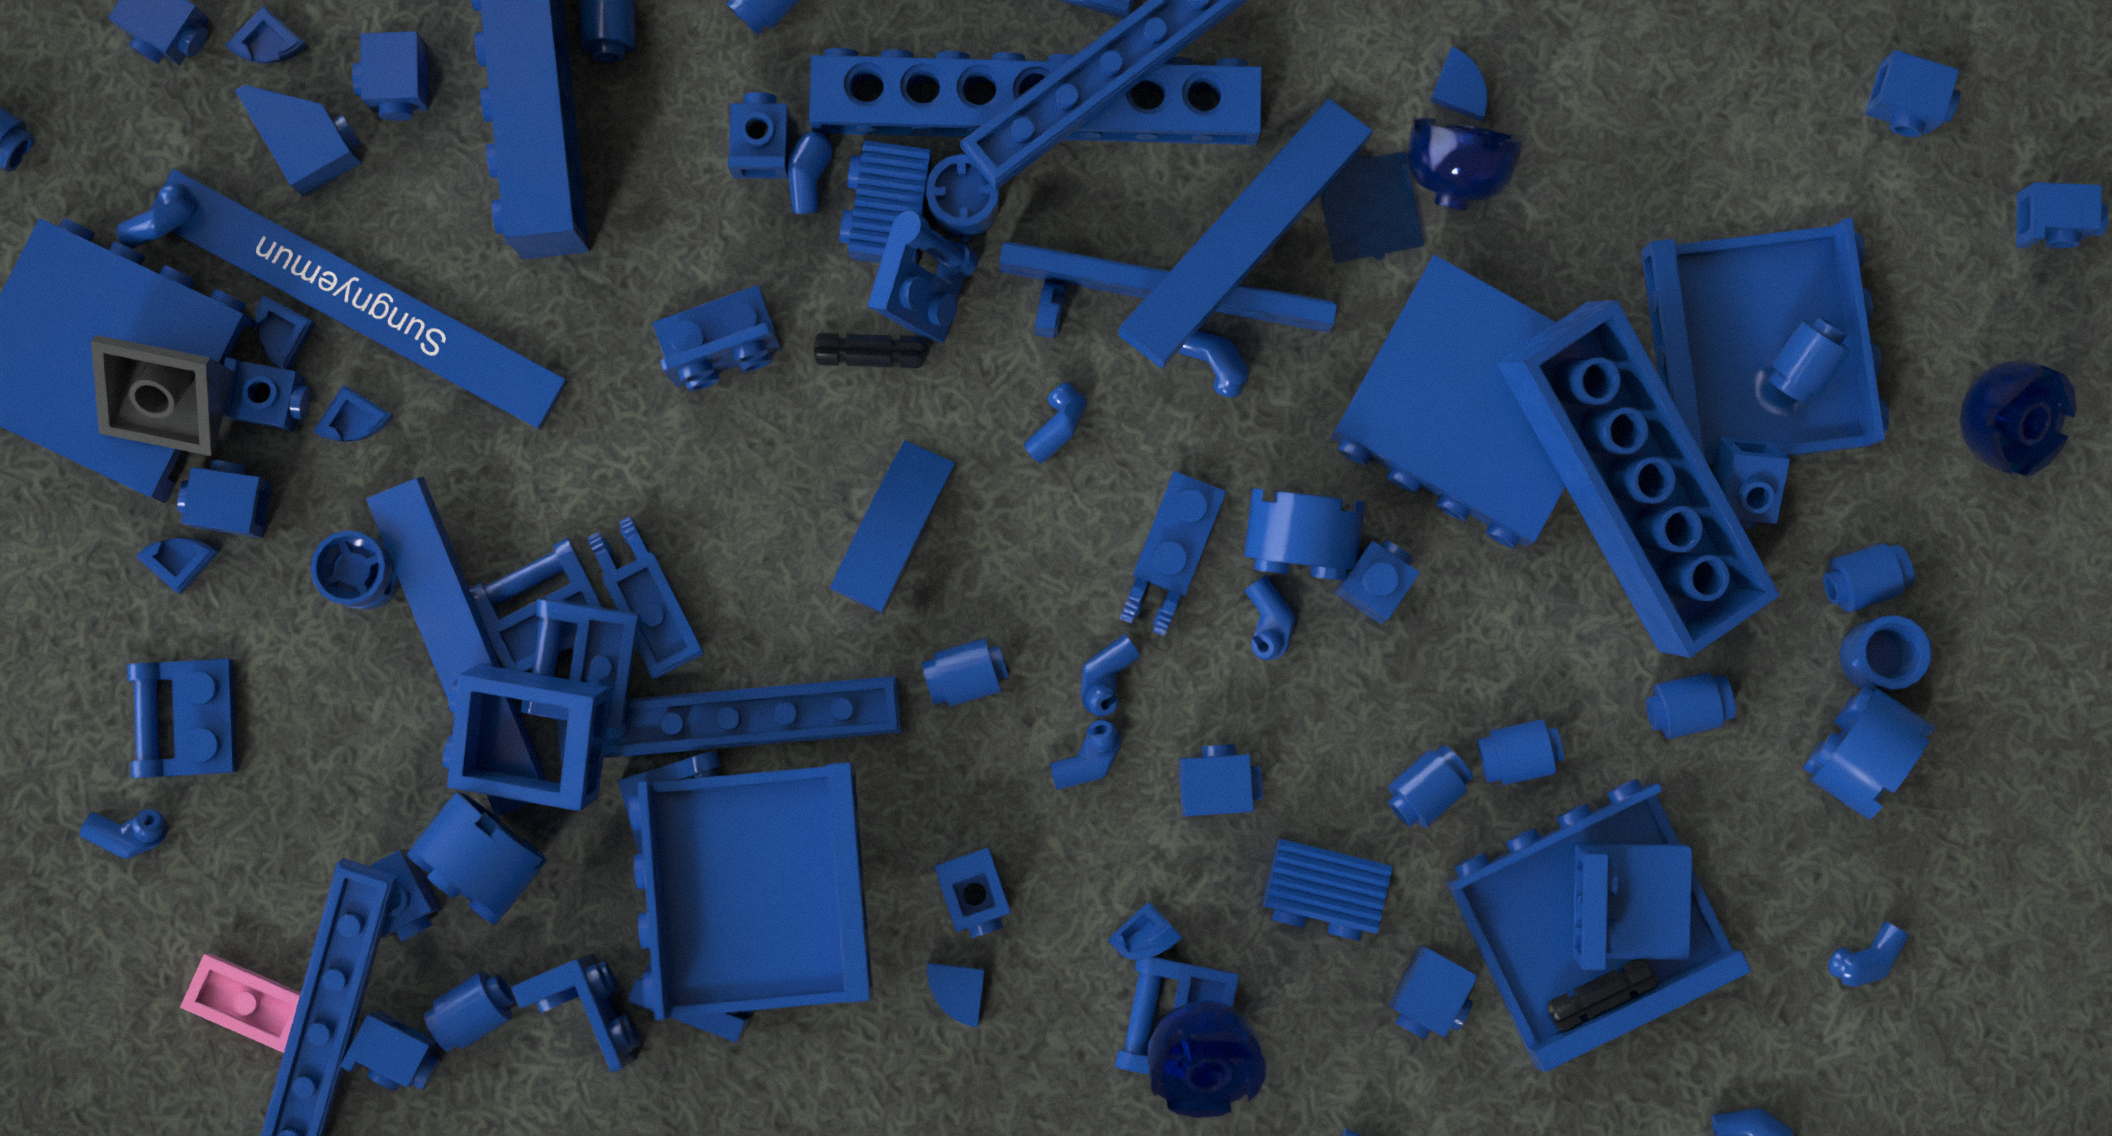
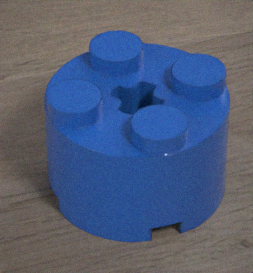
(1304, 532)
(1871, 752)
(476, 856)

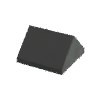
(159, 395)

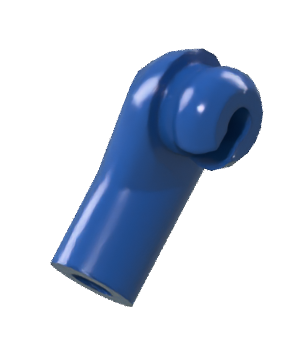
(805, 167)
(157, 222)
(1224, 360)
(1061, 426)
(1100, 676)
(1093, 759)
(128, 838)
(1872, 963)
(1749, 1123)

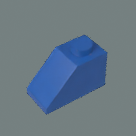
(302, 137)

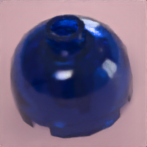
(1461, 161)
(2017, 416)
(1205, 1059)

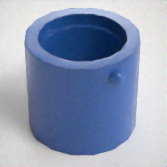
(961, 198)
(1885, 653)

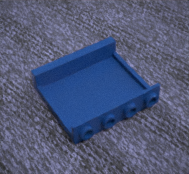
(52, 310)
(1728, 312)
(1445, 414)
(752, 891)
(1524, 927)

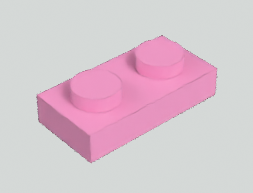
(242, 1001)

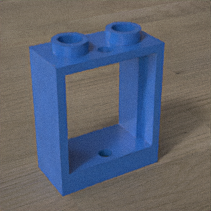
(583, 744)

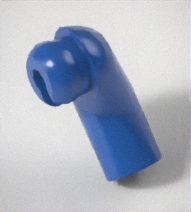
(1275, 620)

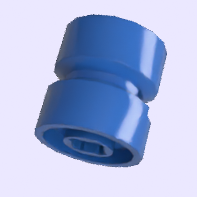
(354, 570)

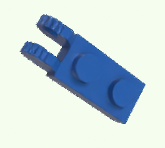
(1174, 545)
(642, 587)

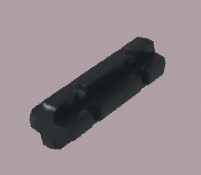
(869, 350)
(1602, 994)

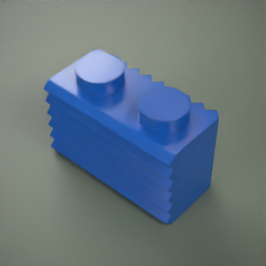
(886, 184)
(1326, 887)

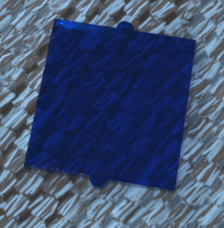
(1371, 209)

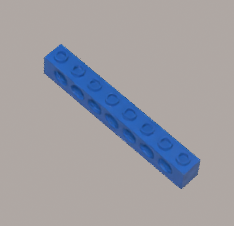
(950, 114)

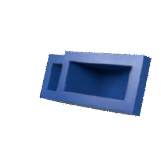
(892, 527)

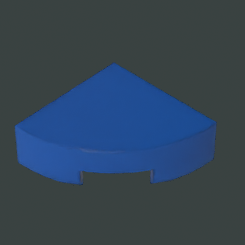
(265, 39)
(1461, 86)
(1049, 309)
(281, 331)
(351, 417)
(177, 560)
(1144, 935)
(957, 991)

